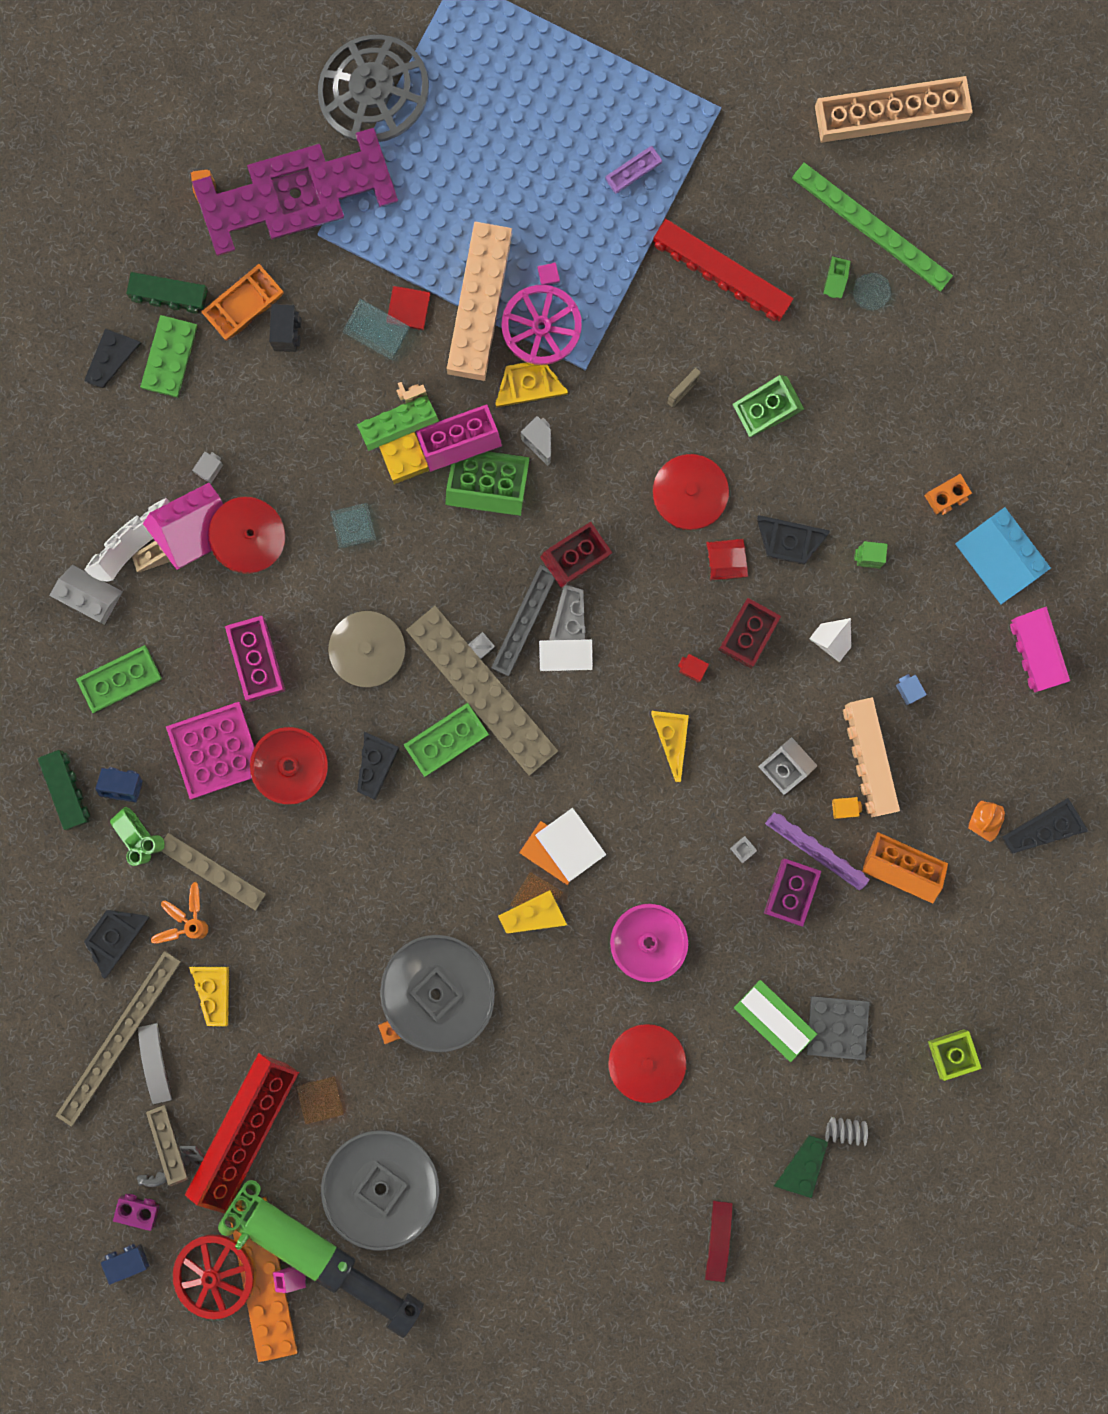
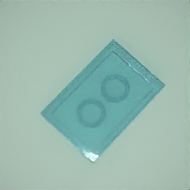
(376, 329)

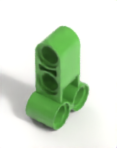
(135, 837)

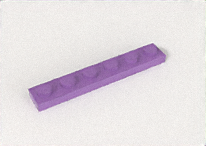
(817, 851)

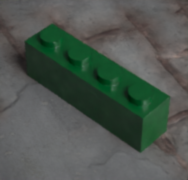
(166, 292)
(63, 789)

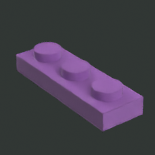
(633, 169)

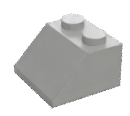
(538, 438)
(788, 766)

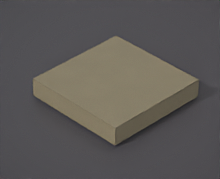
(684, 387)

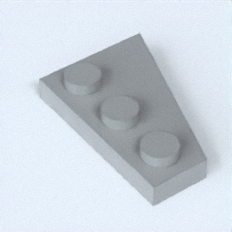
(569, 616)

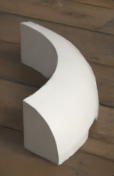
(121, 547)

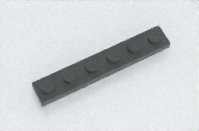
(523, 621)

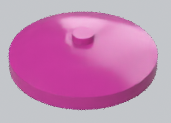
(649, 943)

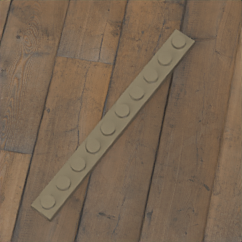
(118, 1038)

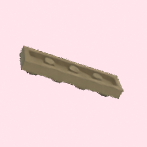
(167, 1145)

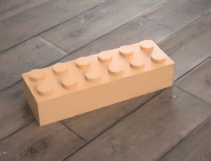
(871, 757)

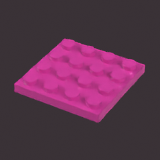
(213, 749)

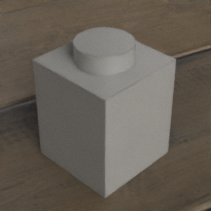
(208, 467)

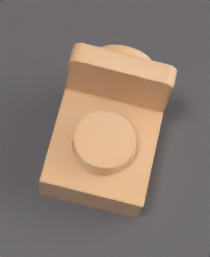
(414, 392)

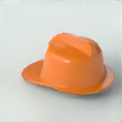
(987, 820)

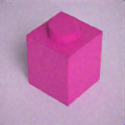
(289, 1280)

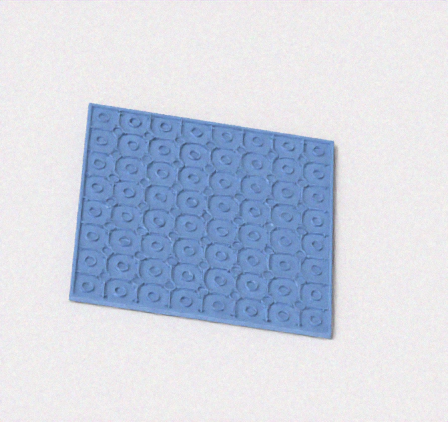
(522, 140)

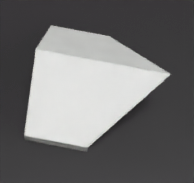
(834, 638)

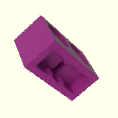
(136, 1217)

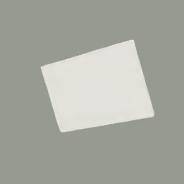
(565, 655)

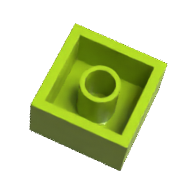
(954, 1054)

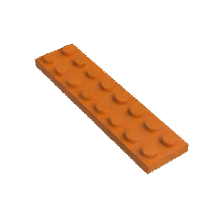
(266, 1308)

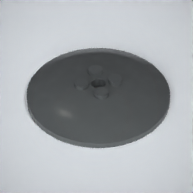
(463, 986)
(374, 1218)

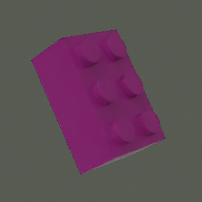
(792, 892)

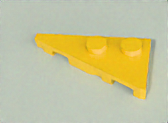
(672, 733)

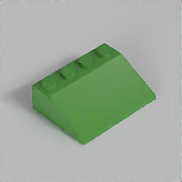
(488, 483)

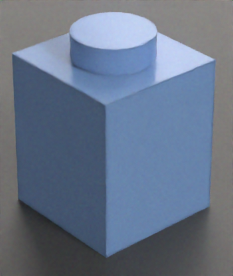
(910, 689)

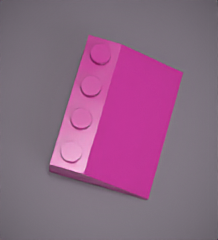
(184, 524)
(1039, 650)

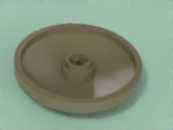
(366, 649)

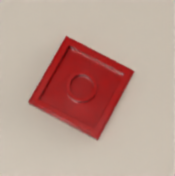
(409, 306)

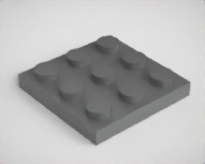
(839, 1027)

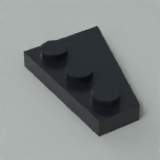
(109, 357)
(375, 764)

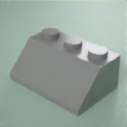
(86, 594)

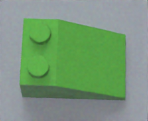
(768, 405)

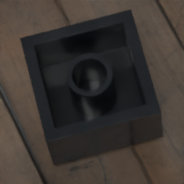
(284, 328)

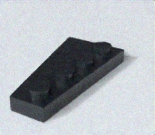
(1051, 825)

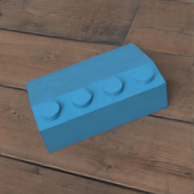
(1002, 555)

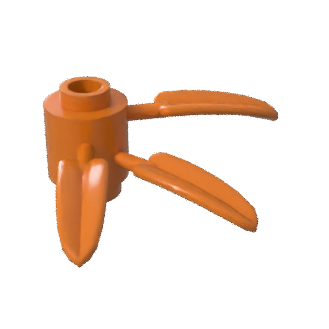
(178, 915)

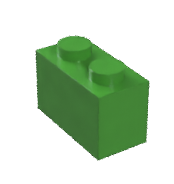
(871, 554)

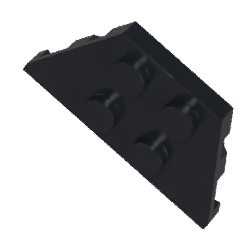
(789, 540)
(113, 937)

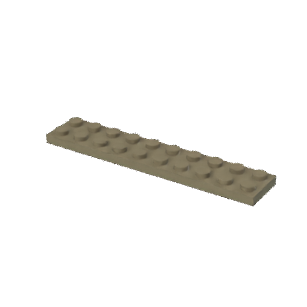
(482, 690)

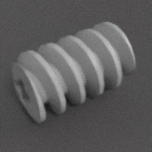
(847, 1130)

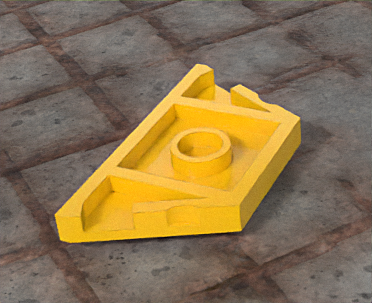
(528, 383)

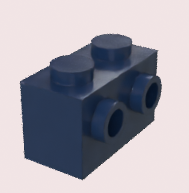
(119, 784)
(124, 1264)

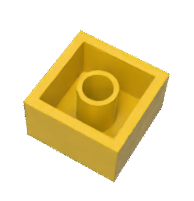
(404, 458)

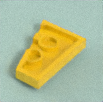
(534, 914)
(213, 991)

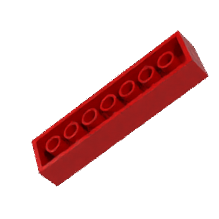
(241, 1134)

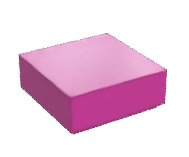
(548, 274)

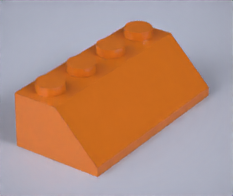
(905, 867)

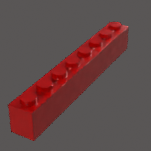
(722, 270)

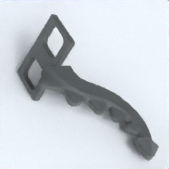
(187, 1156)

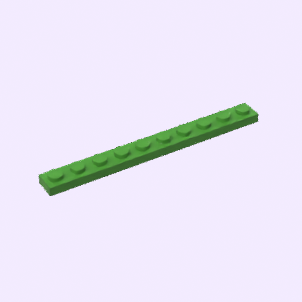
(872, 226)

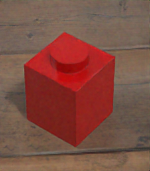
(693, 667)

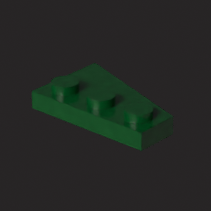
(804, 1168)

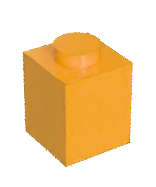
(846, 807)

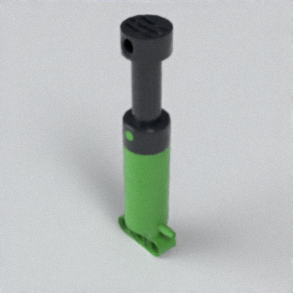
(314, 1257)

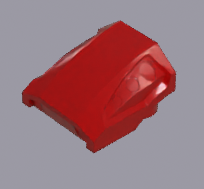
(727, 559)

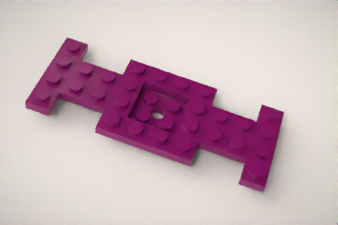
(319, 185)

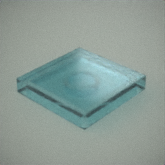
(353, 525)

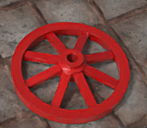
(216, 1274)

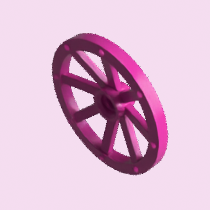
(541, 320)

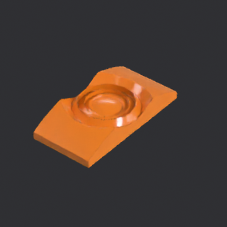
(243, 302)

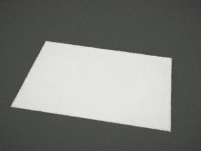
(570, 844)

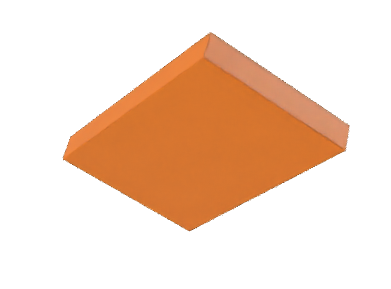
(537, 853)

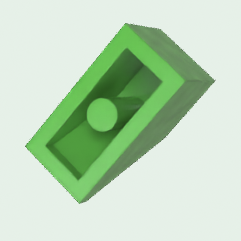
(836, 277)

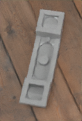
(153, 1063)

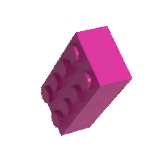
(459, 437)
(255, 658)

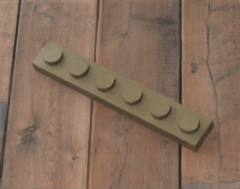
(212, 872)

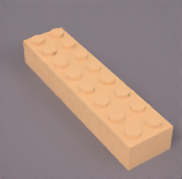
(893, 109)
(479, 301)

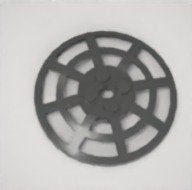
(380, 93)

